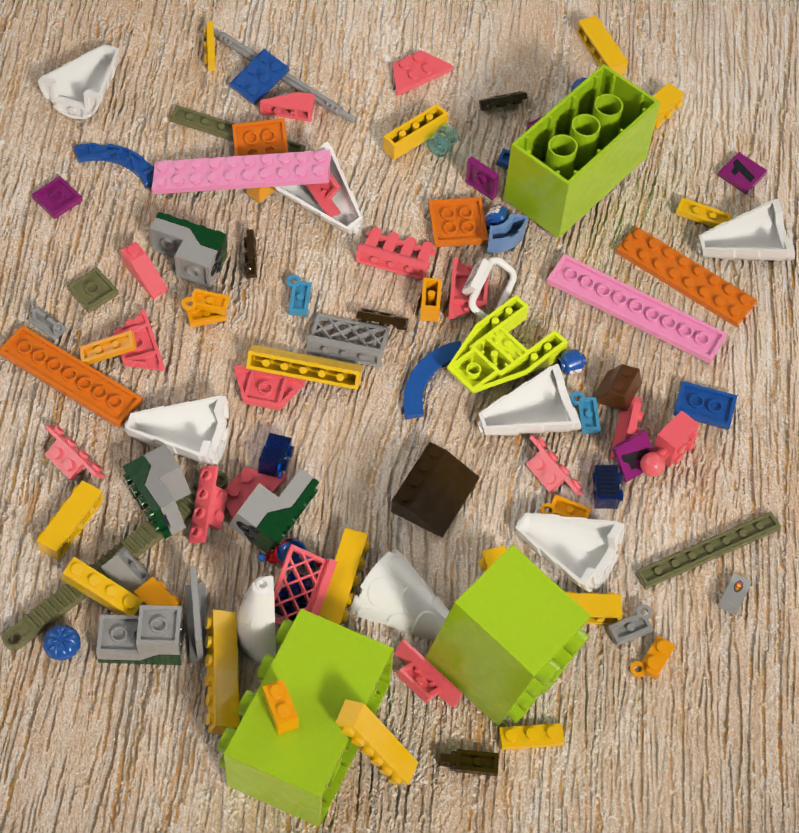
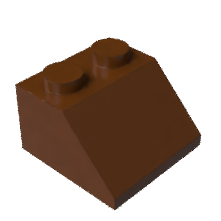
(619, 387)

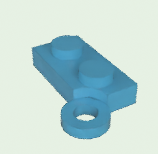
(299, 296)
(587, 413)

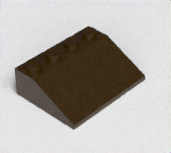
(434, 490)

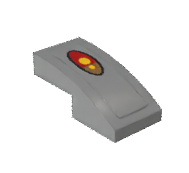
(734, 593)

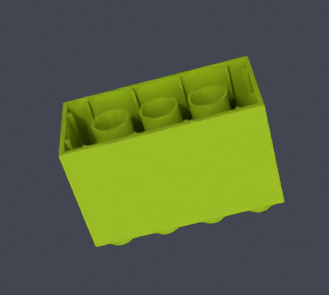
(580, 150)
(509, 637)
(321, 670)

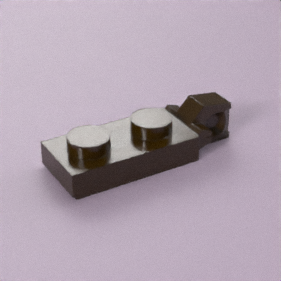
(501, 100)
(250, 255)
(383, 318)
(471, 762)

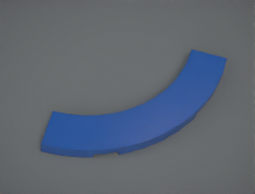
(117, 155)
(421, 376)

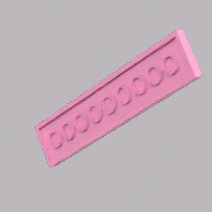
(241, 172)
(637, 308)

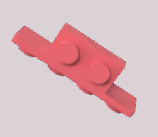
(324, 193)
(627, 423)
(68, 456)
(548, 470)
(208, 506)
(424, 677)

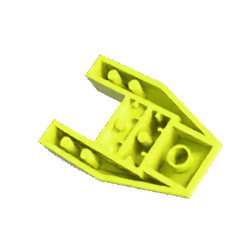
(495, 357)

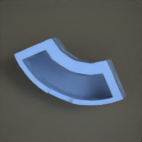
(508, 234)

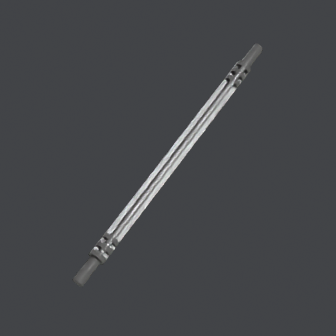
(288, 78)

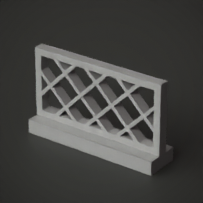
(345, 349)
(196, 613)

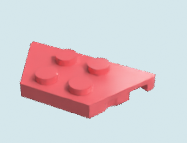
(417, 70)
(458, 301)
(147, 353)
(265, 388)
(244, 485)

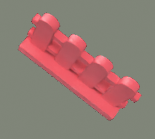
(395, 262)

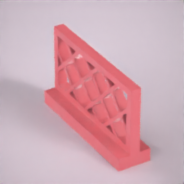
(320, 584)

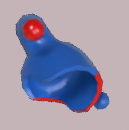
(279, 554)

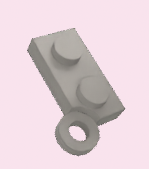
(631, 627)

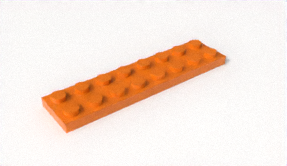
(686, 276)
(70, 376)

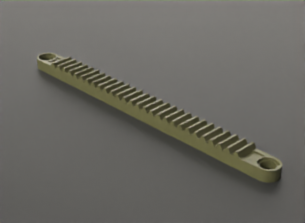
(68, 597)

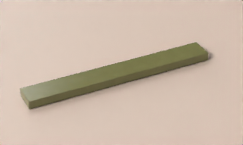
(214, 125)
(707, 550)

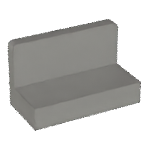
(125, 570)

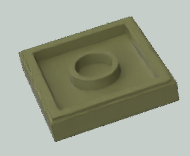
(92, 290)

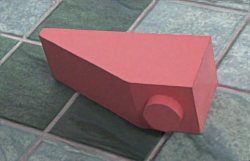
(292, 106)
(143, 270)

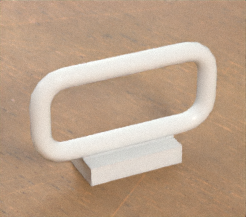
(477, 279)

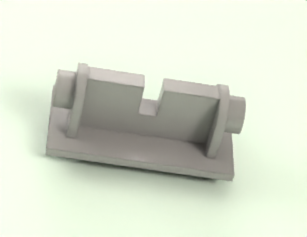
(46, 323)

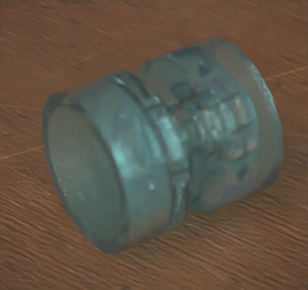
(443, 140)

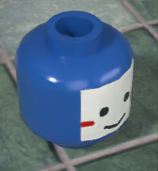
(496, 215)
(571, 362)

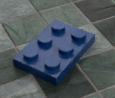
(259, 77)
(706, 405)

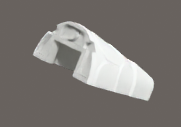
(81, 83)
(349, 218)
(750, 236)
(532, 408)
(186, 428)
(574, 545)
(400, 598)
(257, 620)

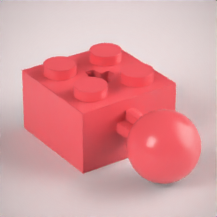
(670, 445)

